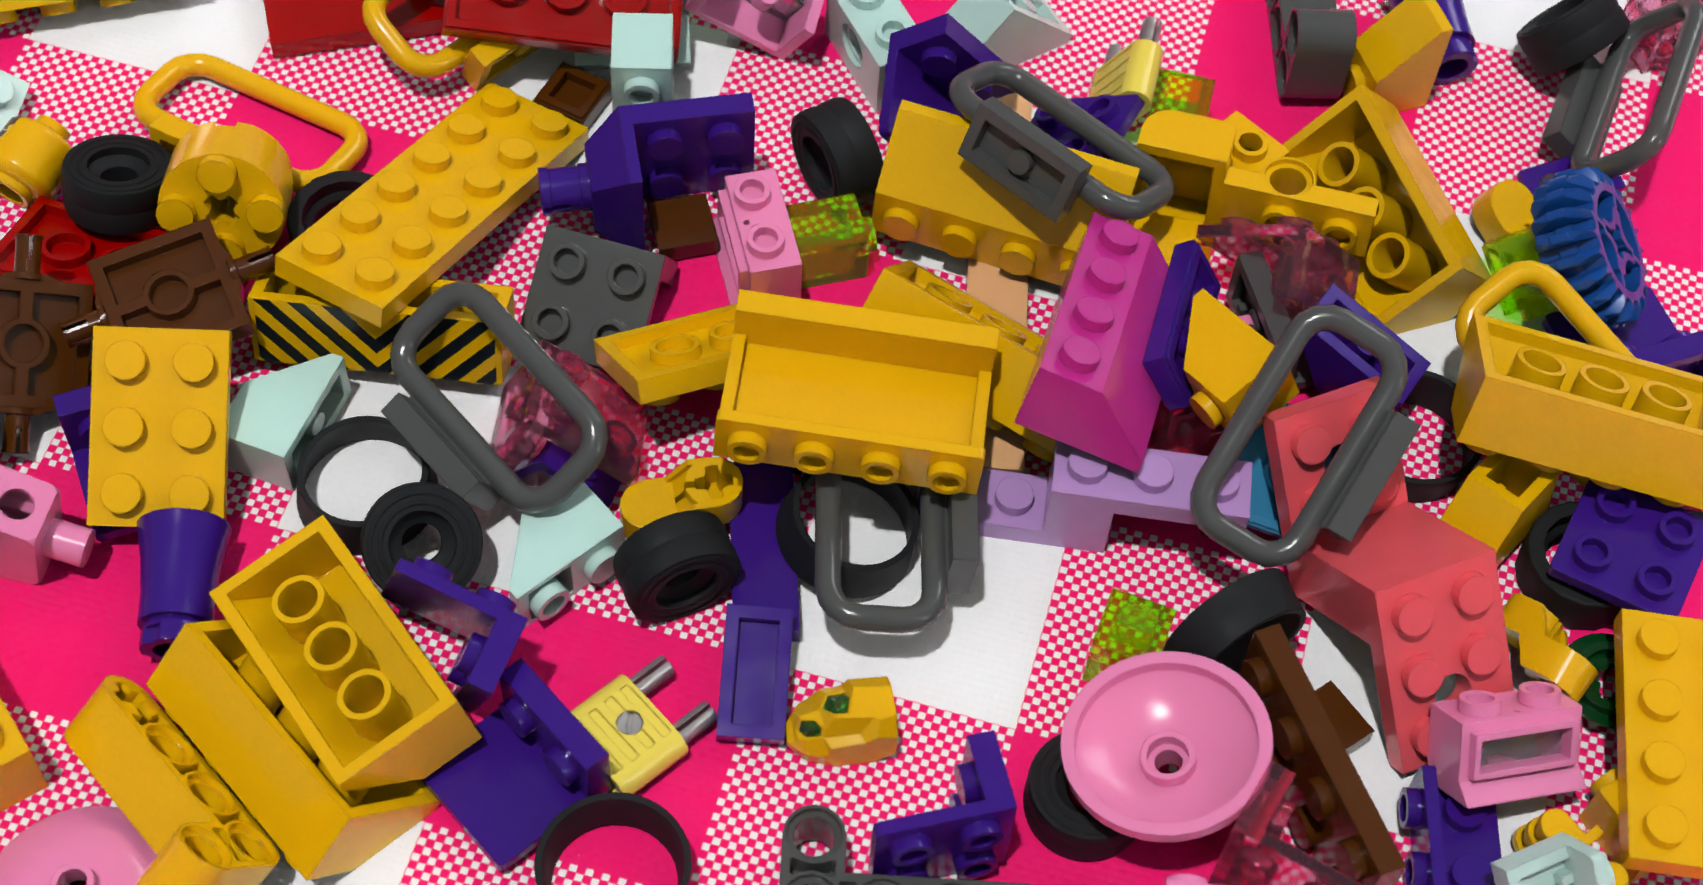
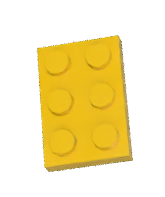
(670, 356)
(158, 422)

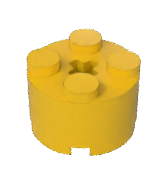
(232, 177)

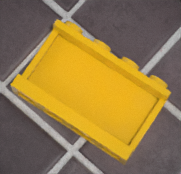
(856, 392)

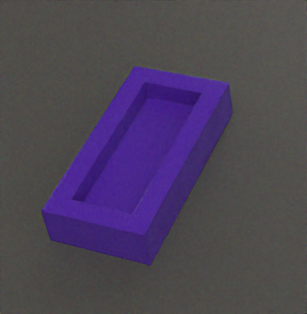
(755, 674)

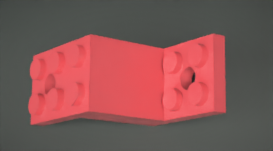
(1402, 583)

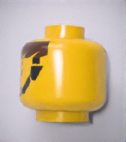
(32, 158)

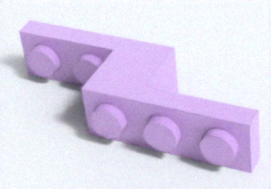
(1085, 491)

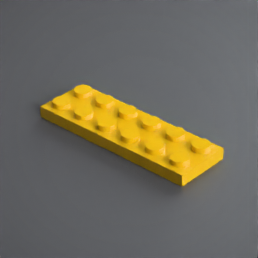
(430, 204)

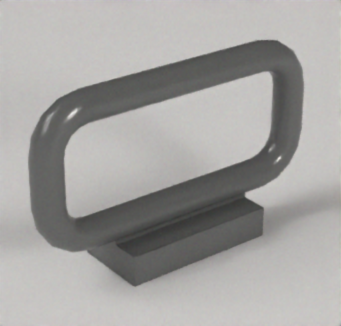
(1593, 90)
(1037, 164)
(452, 443)
(1356, 470)
(947, 559)

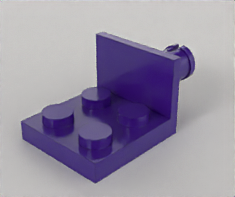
(652, 154)

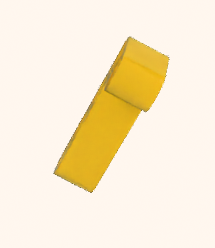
(168, 791)

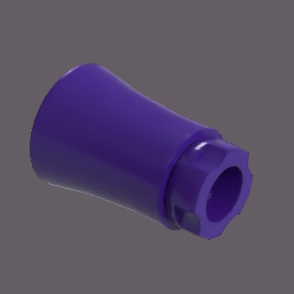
(178, 568)

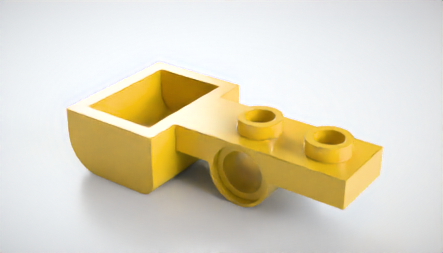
(1207, 188)

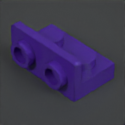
(1446, 838)

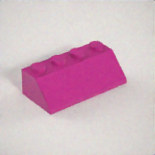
(1090, 366)

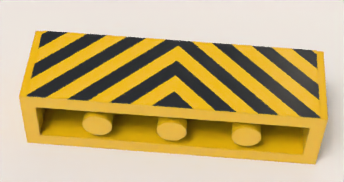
(300, 326)

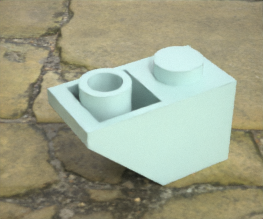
(562, 553)

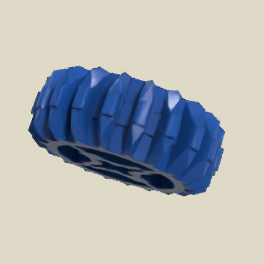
(1591, 242)

